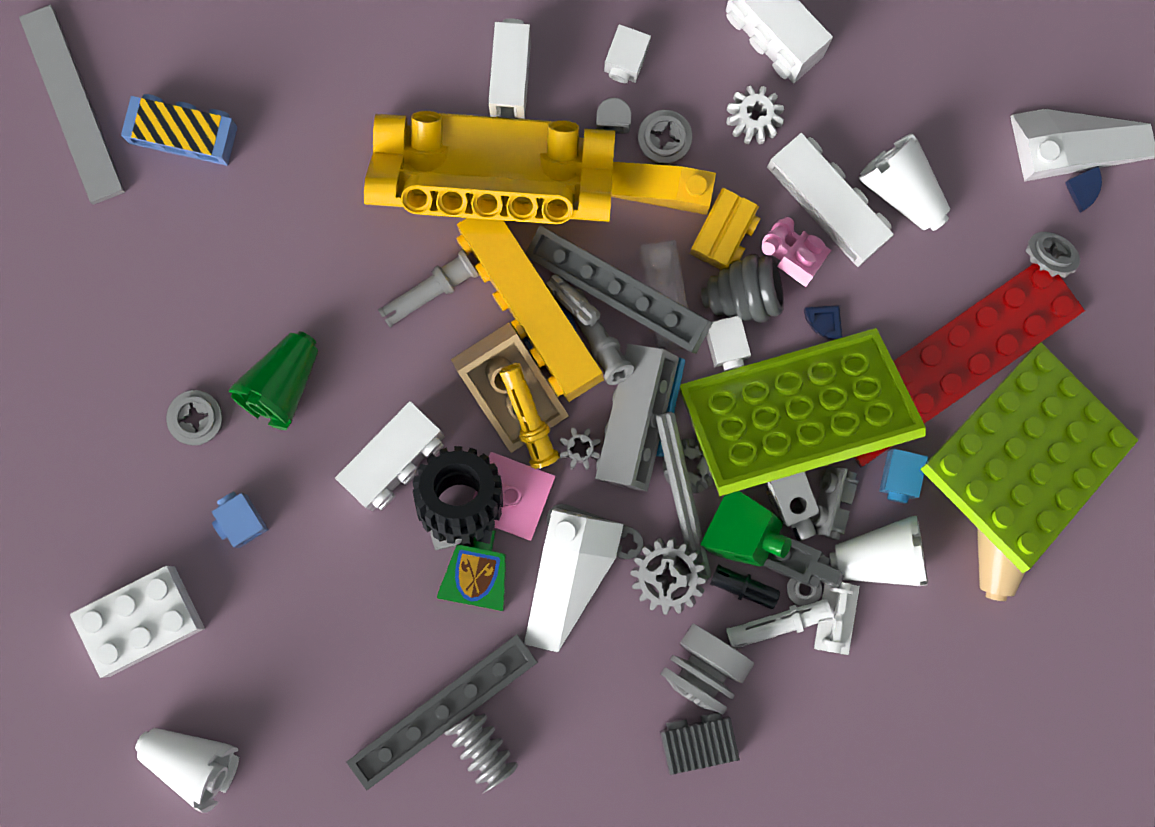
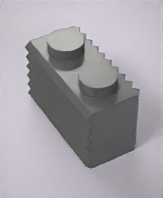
(699, 743)

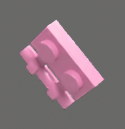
(798, 254)

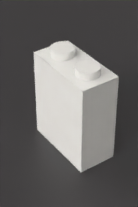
(510, 69)

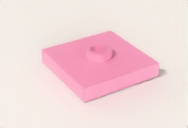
(524, 496)

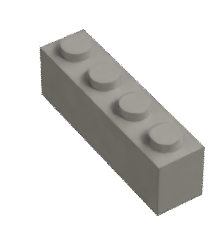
(632, 427)

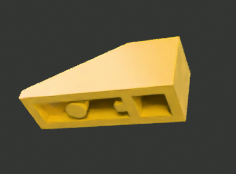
(664, 186)

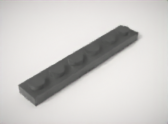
(619, 289)
(441, 712)

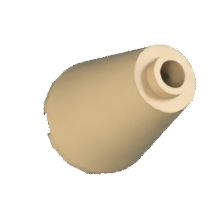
(996, 572)

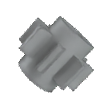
(584, 439)

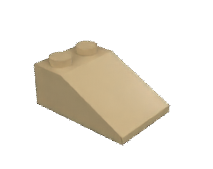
(480, 372)

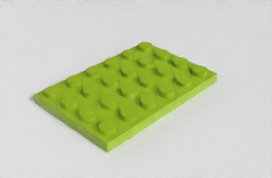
(800, 411)
(1030, 457)

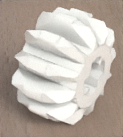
(742, 111)

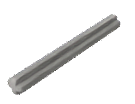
(681, 486)

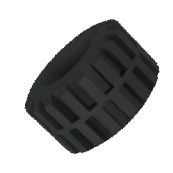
(451, 470)

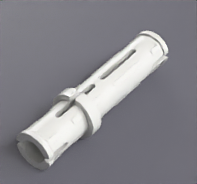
(780, 623)

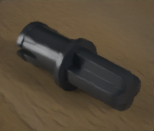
(745, 587)

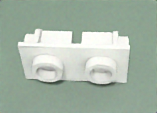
(837, 633)

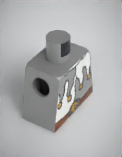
(781, 494)

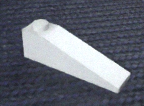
(1070, 142)
(571, 569)

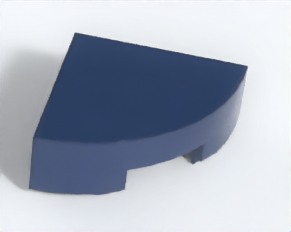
(1085, 188)
(825, 321)

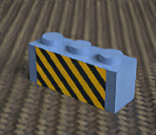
(179, 129)

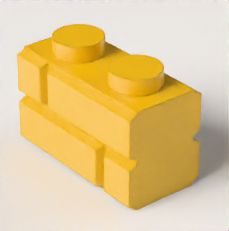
(724, 230)

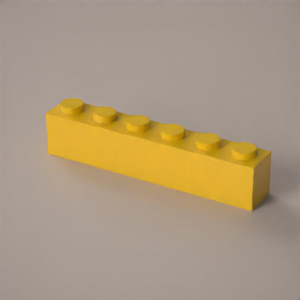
(531, 305)

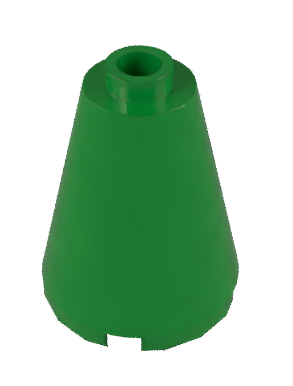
(277, 380)

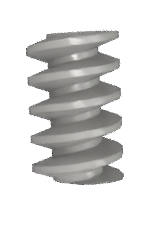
(482, 750)

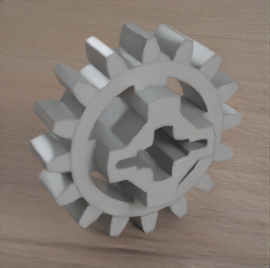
(654, 574)

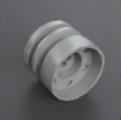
(707, 669)

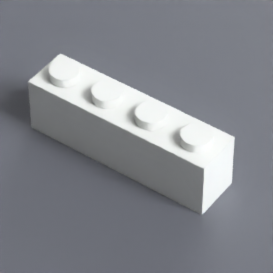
(830, 199)

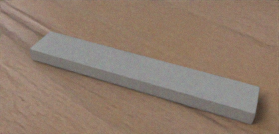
(71, 104)

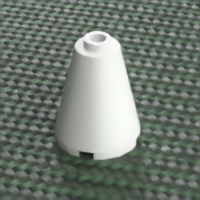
(908, 183)
(884, 555)
(189, 765)

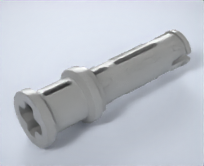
(442, 280)
(606, 351)

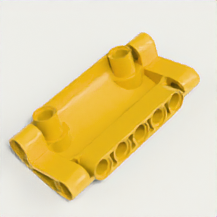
(490, 168)

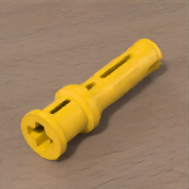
(533, 430)

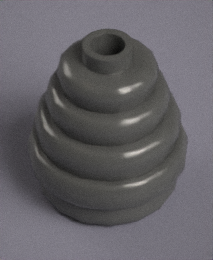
(746, 290)

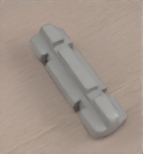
(573, 300)

